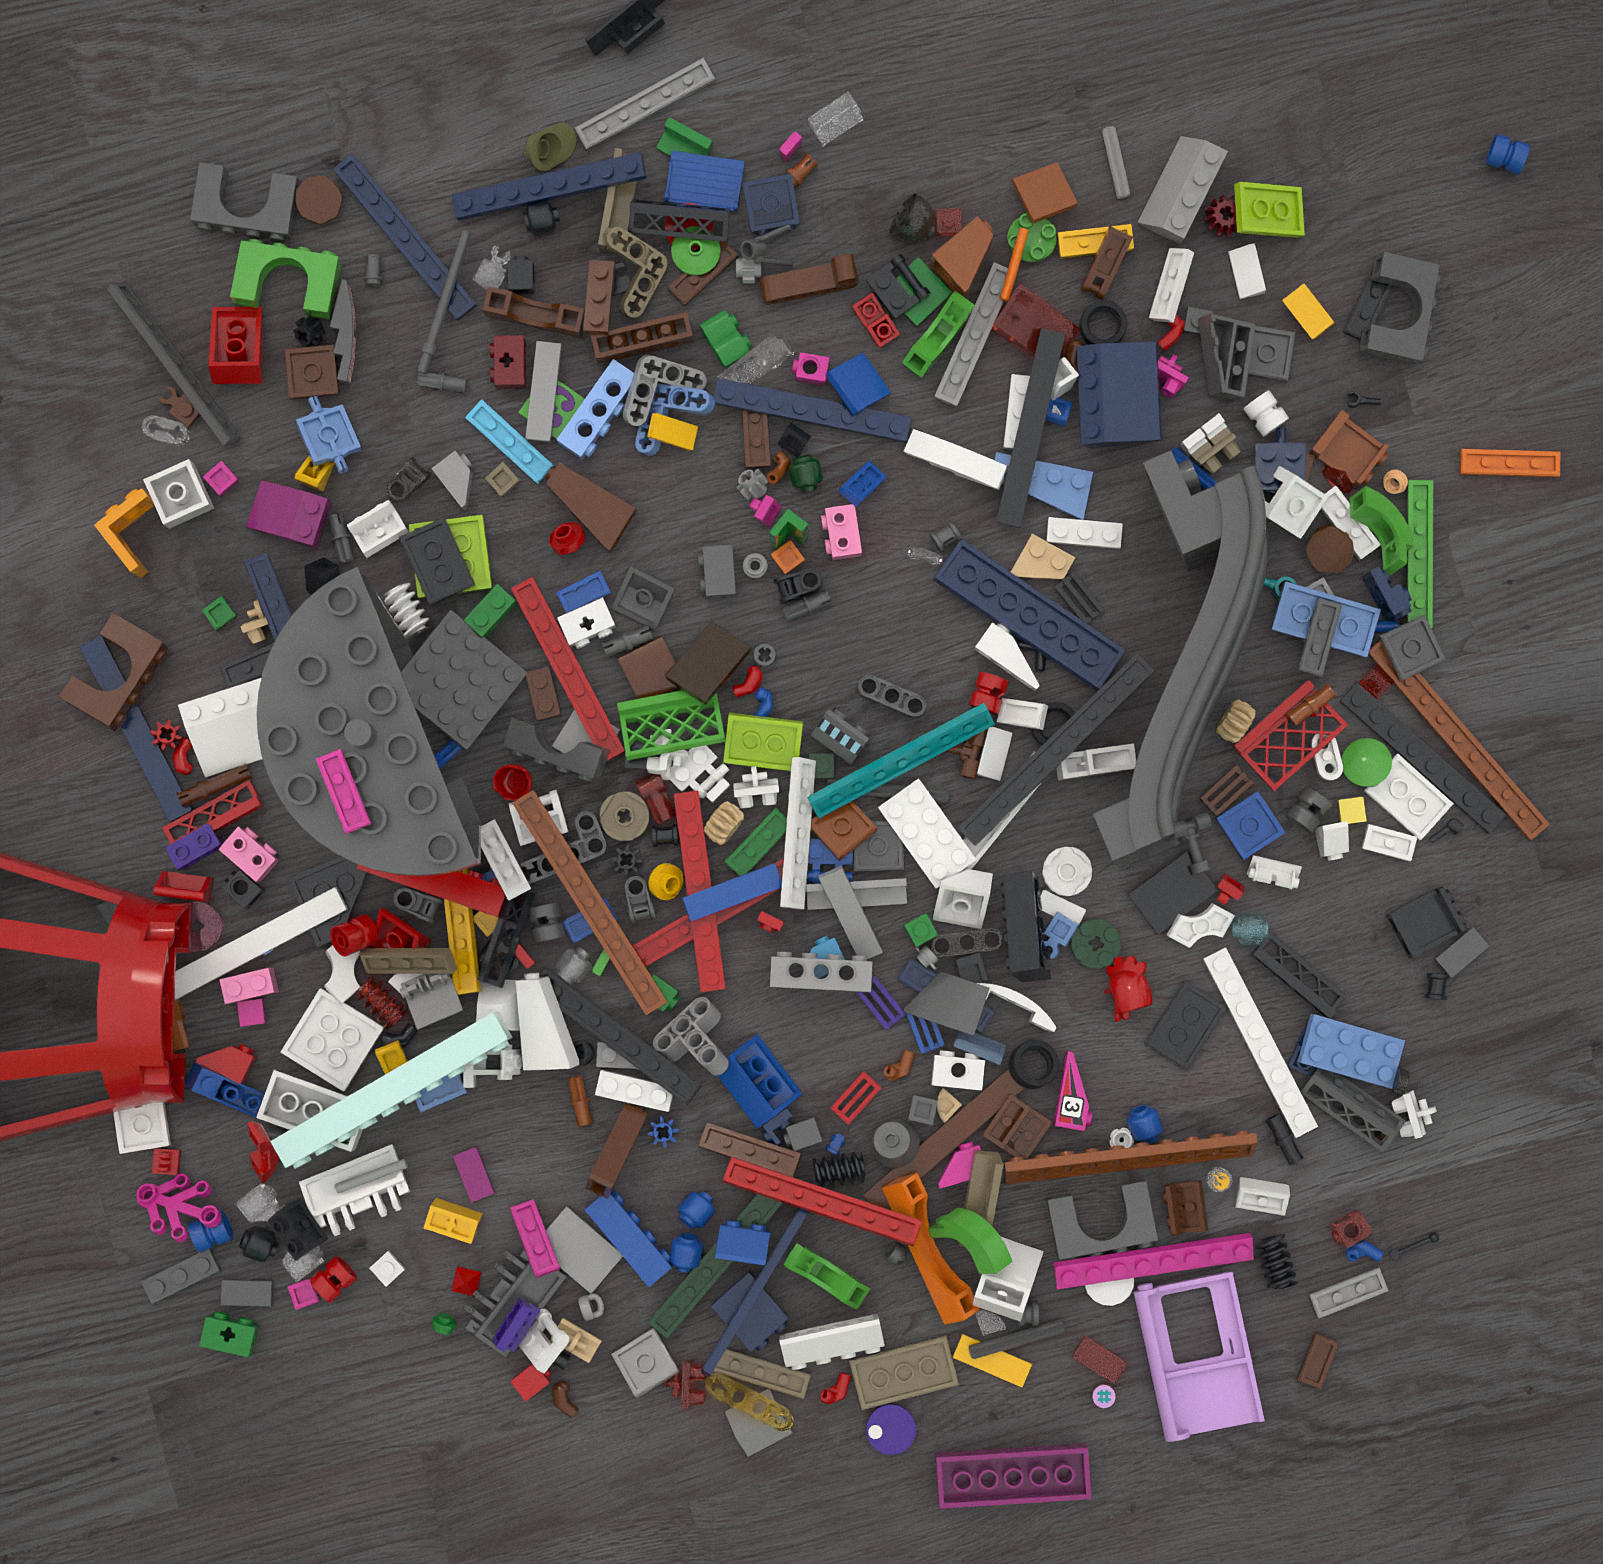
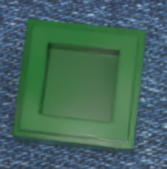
(219, 613)

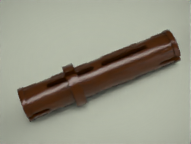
(214, 785)

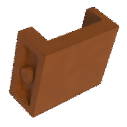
(1349, 449)

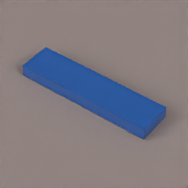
(732, 892)

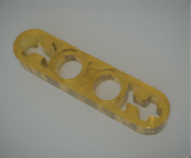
(749, 1401)

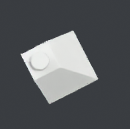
(964, 898)
(499, 1000)

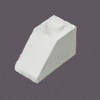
(1333, 840)

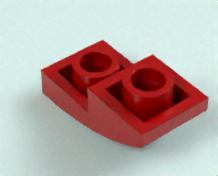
(875, 320)

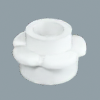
(1124, 1133)

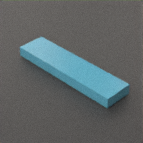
(509, 441)

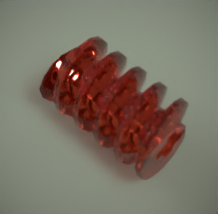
(381, 1002)

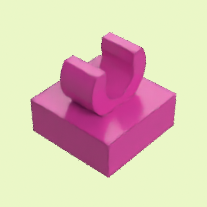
(765, 510)

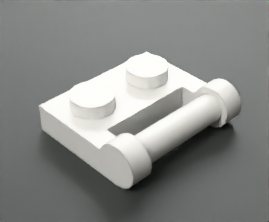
(523, 833)
(537, 1345)

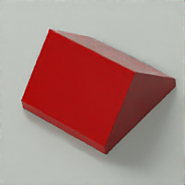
(397, 933)

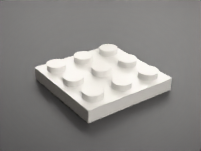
(332, 1040)

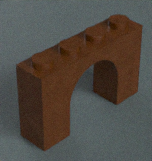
(111, 706)

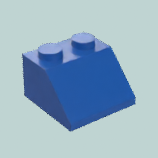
(743, 1243)

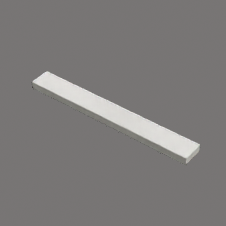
(258, 942)

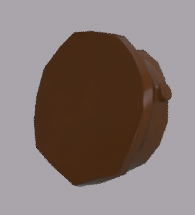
(318, 199)
(1330, 549)

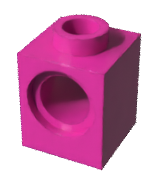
(819, 376)

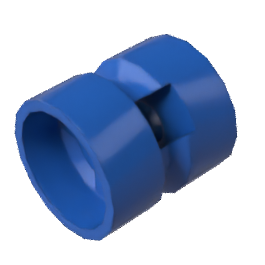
(1508, 154)
(204, 1237)

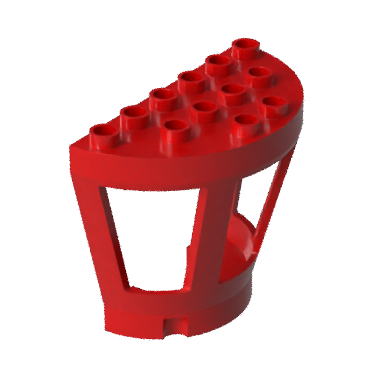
(132, 999)

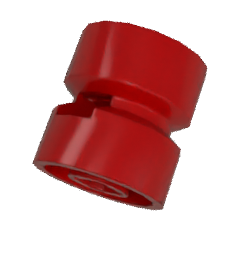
(989, 691)
(354, 935)
(327, 1285)

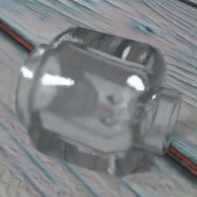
(574, 965)

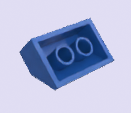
(758, 1081)

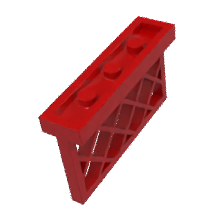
(1273, 722)

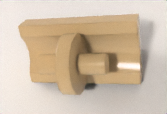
(254, 627)
(580, 1341)

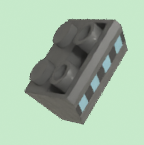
(840, 736)

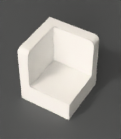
(1064, 378)

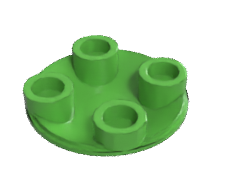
(1040, 238)
(1366, 762)

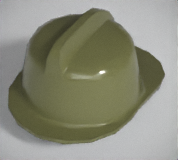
(550, 146)

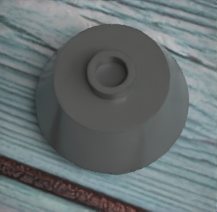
(894, 1143)

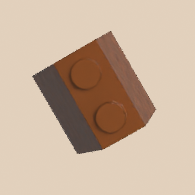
(963, 256)

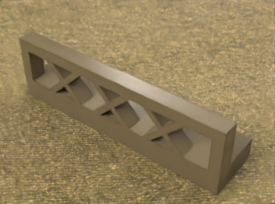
(617, 208)
(984, 1184)

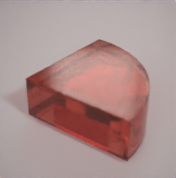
(1338, 478)

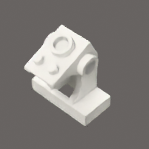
(510, 1065)

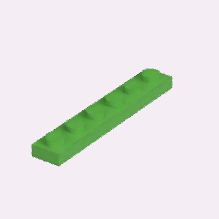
(1420, 558)

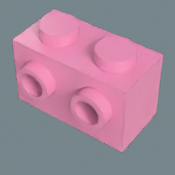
(842, 532)
(249, 853)

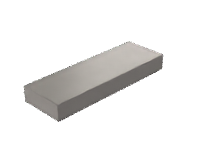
(1348, 1292)

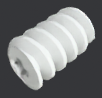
(406, 611)

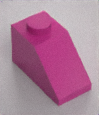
(959, 1165)

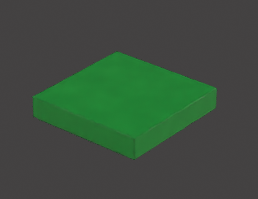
(928, 279)

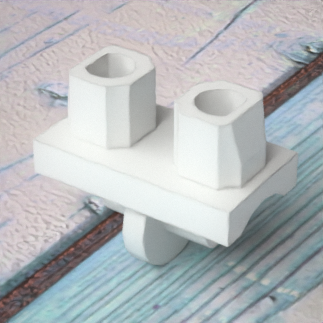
(662, 764)
(754, 785)
(1409, 1104)

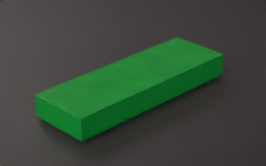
(758, 843)

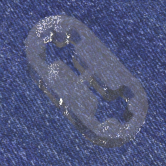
(167, 425)

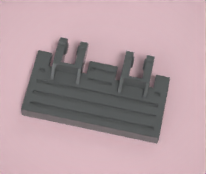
(523, 1285)

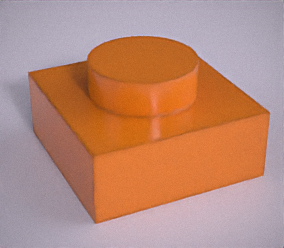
(787, 557)

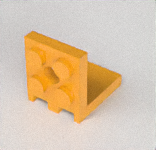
(118, 519)

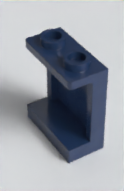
(760, 1321)

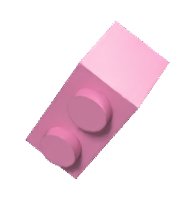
(249, 985)

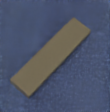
(408, 961)
(763, 1373)

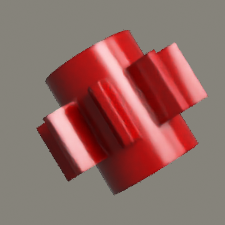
(164, 742)

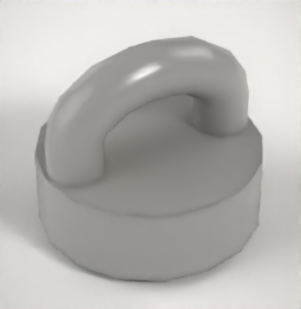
(587, 1308)

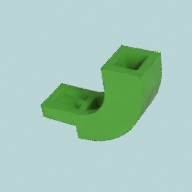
(939, 334)
(1386, 523)
(977, 1236)
(827, 1275)

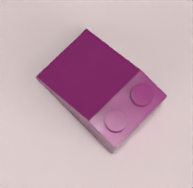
(289, 514)

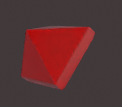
(466, 1281)

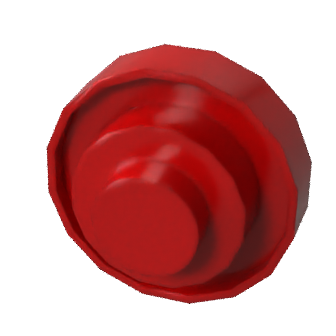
(567, 538)

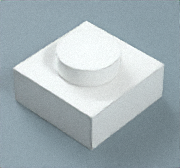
(387, 1268)

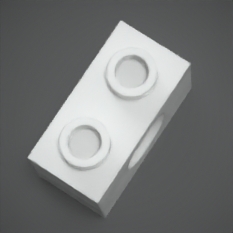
(970, 1079)

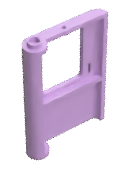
(1205, 1391)

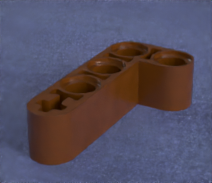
(810, 281)

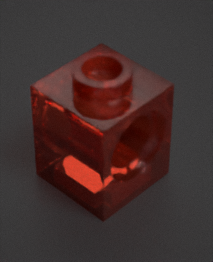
(1362, 1229)

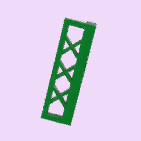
(789, 525)

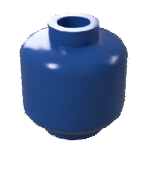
(1144, 1124)
(696, 1209)
(686, 1252)

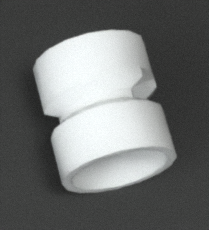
(1266, 413)

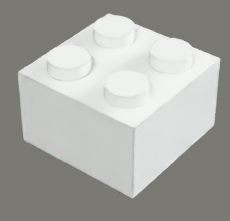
(178, 494)

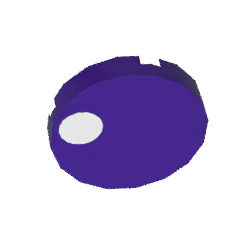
(891, 1429)

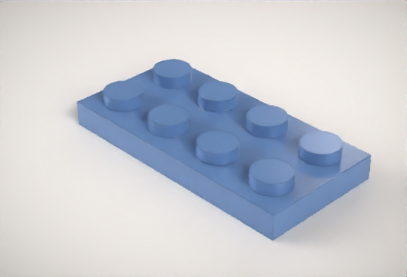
(1353, 629)
(1351, 1051)

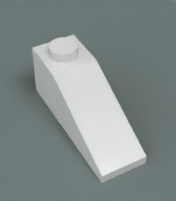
(1003, 651)

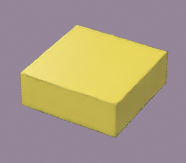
(1352, 810)

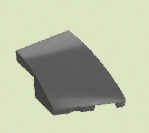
(950, 1003)

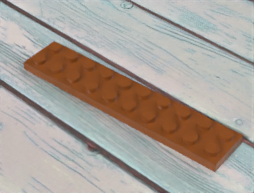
(1134, 1158)

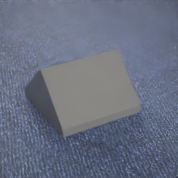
(750, 1432)

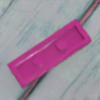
(343, 791)
(534, 1238)

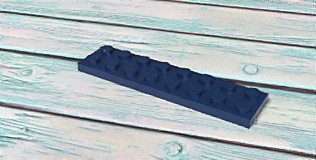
(1029, 615)

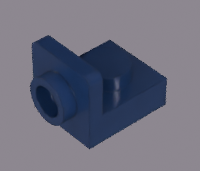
(779, 1121)

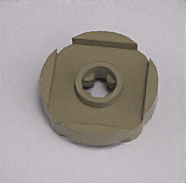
(638, 812)

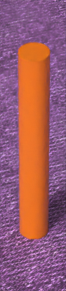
(1014, 264)

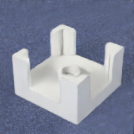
(1294, 503)

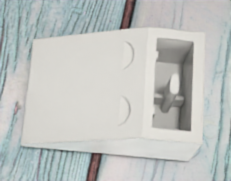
(1010, 1288)

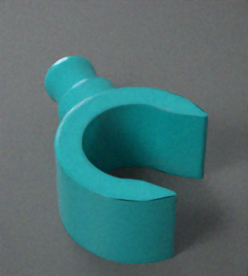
(1274, 584)

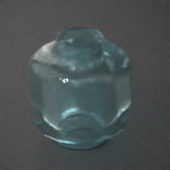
(1251, 930)

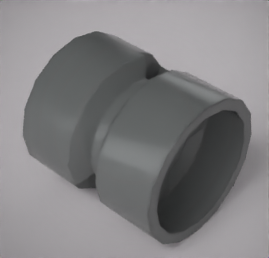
(1305, 818)
(550, 931)

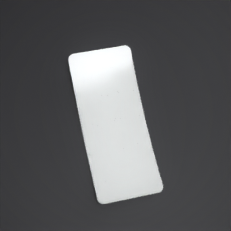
(1052, 904)

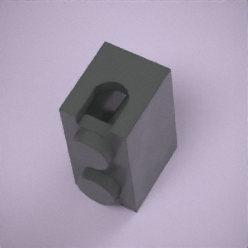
(718, 571)

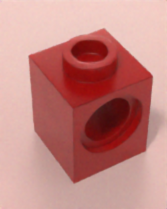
(530, 1381)

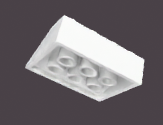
(224, 728)

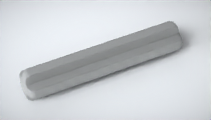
(1116, 162)

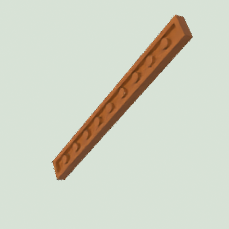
(1465, 747)
(589, 902)

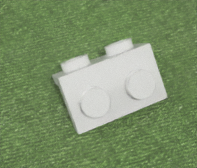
(377, 528)

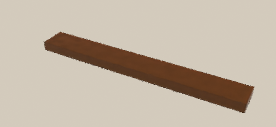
(950, 1134)

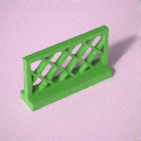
(668, 707)

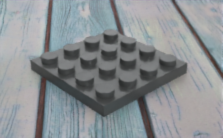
(459, 679)

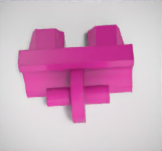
(1170, 374)

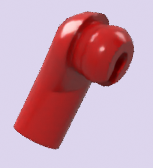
(1174, 334)

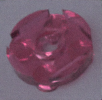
(212, 929)

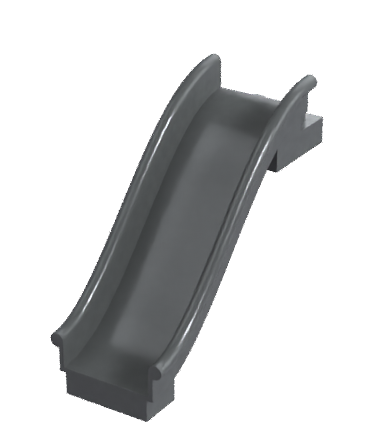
(1206, 525)

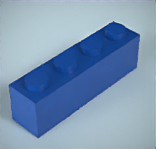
(629, 1237)

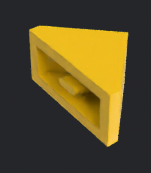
(314, 476)

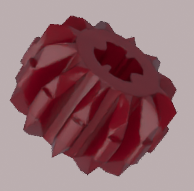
(1216, 214)

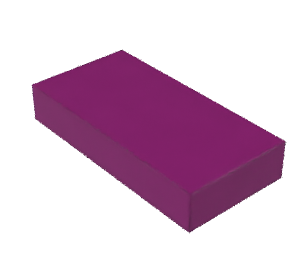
(473, 1174)

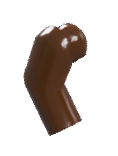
(1071, 353)
(561, 1401)

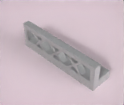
(868, 893)

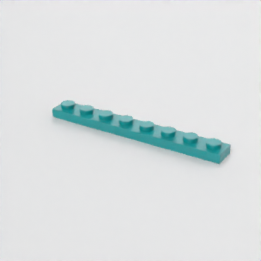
(901, 760)

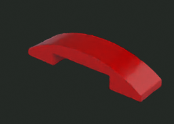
(265, 1157)

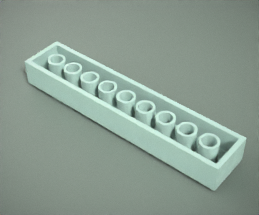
(391, 1089)

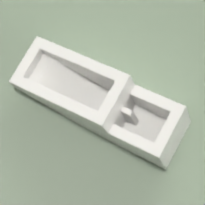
(1097, 762)

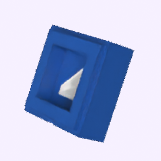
(1058, 411)

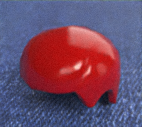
(512, 781)

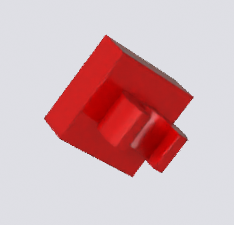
(1229, 887)
(166, 1161)

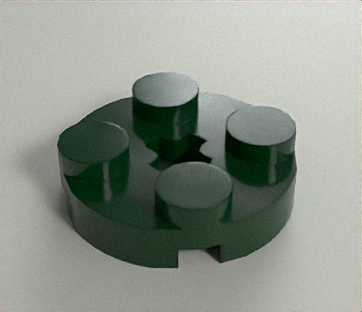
(1103, 956)

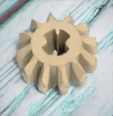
(1235, 721)
(723, 823)

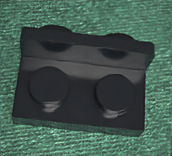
(297, 1229)

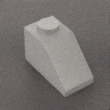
(456, 477)

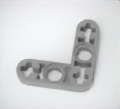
(651, 379)

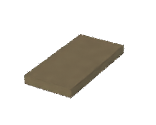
(903, 1372)

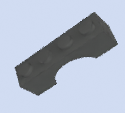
(528, 738)

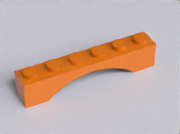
(948, 1291)

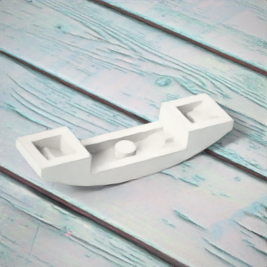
(1037, 1017)

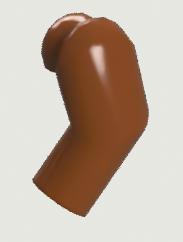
(779, 471)
(899, 1069)

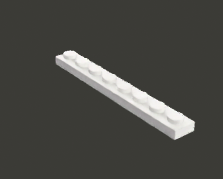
(1260, 1042)

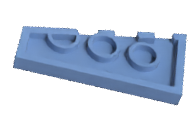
(1057, 485)

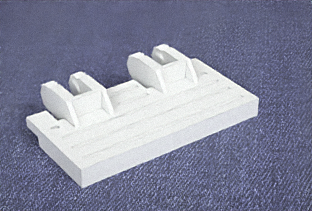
(324, 1200)

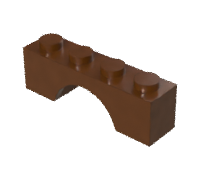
(520, 310)

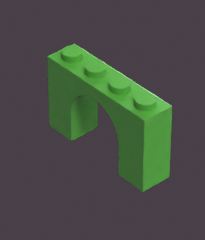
(258, 260)

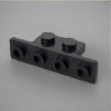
(627, 27)

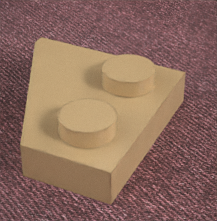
(1042, 561)

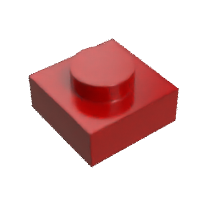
(769, 922)

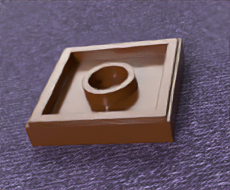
(1044, 192)
(843, 829)

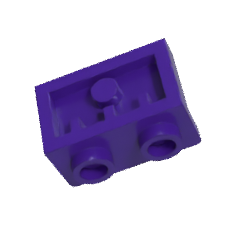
(194, 847)
(515, 1325)

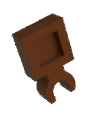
(182, 408)

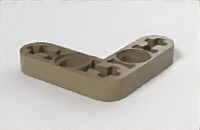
(644, 263)

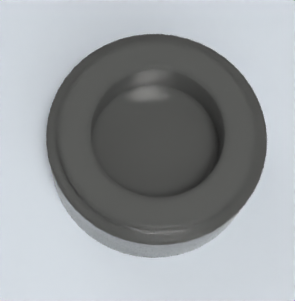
(358, 732)

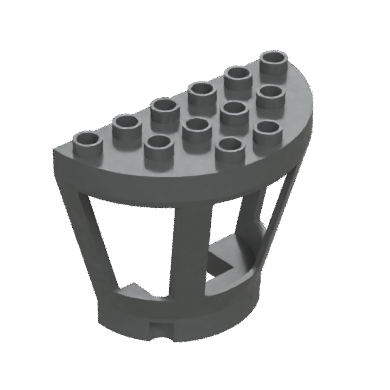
(343, 664)

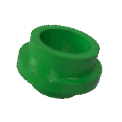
(444, 1323)

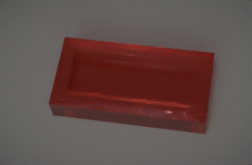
(1099, 1359)

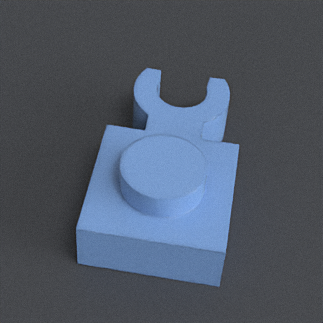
(1060, 932)

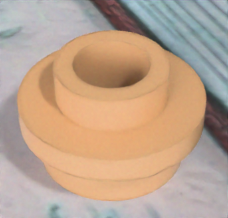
(1393, 487)

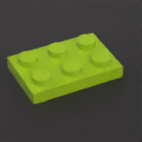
(1269, 209)
(762, 741)

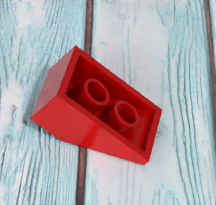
(236, 345)

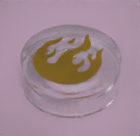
(1219, 1179)

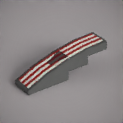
(344, 324)

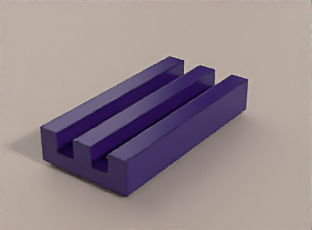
(894, 1019)

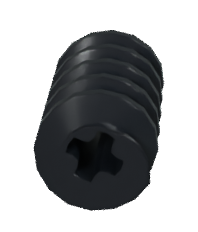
(839, 1169)
(1276, 1262)

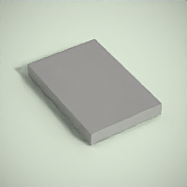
(581, 1249)

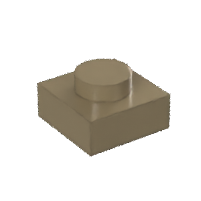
(503, 479)

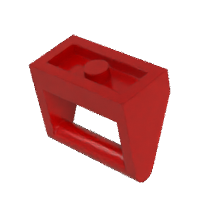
(184, 886)

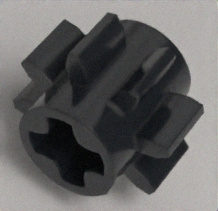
(309, 331)
(619, 860)

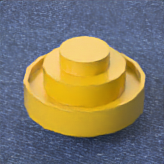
(665, 881)

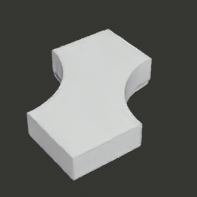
(1191, 928)
(342, 981)

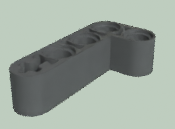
(581, 845)

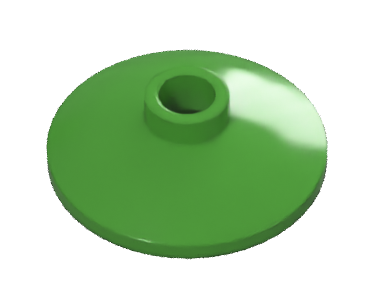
(691, 262)

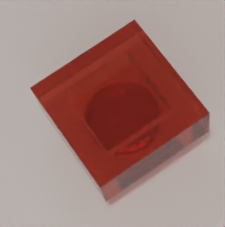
(948, 221)
(1376, 681)

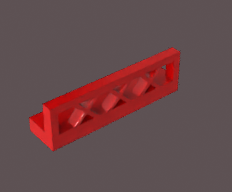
(221, 821)

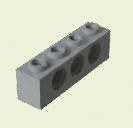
(859, 982)

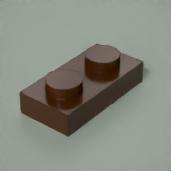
(543, 693)

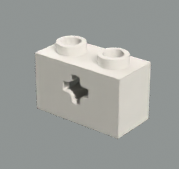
(574, 620)

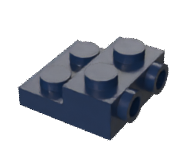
(770, 203)
(1392, 601)

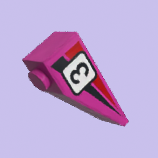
(1072, 1101)

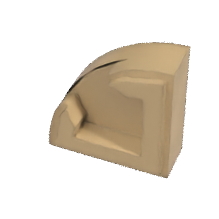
(946, 1105)

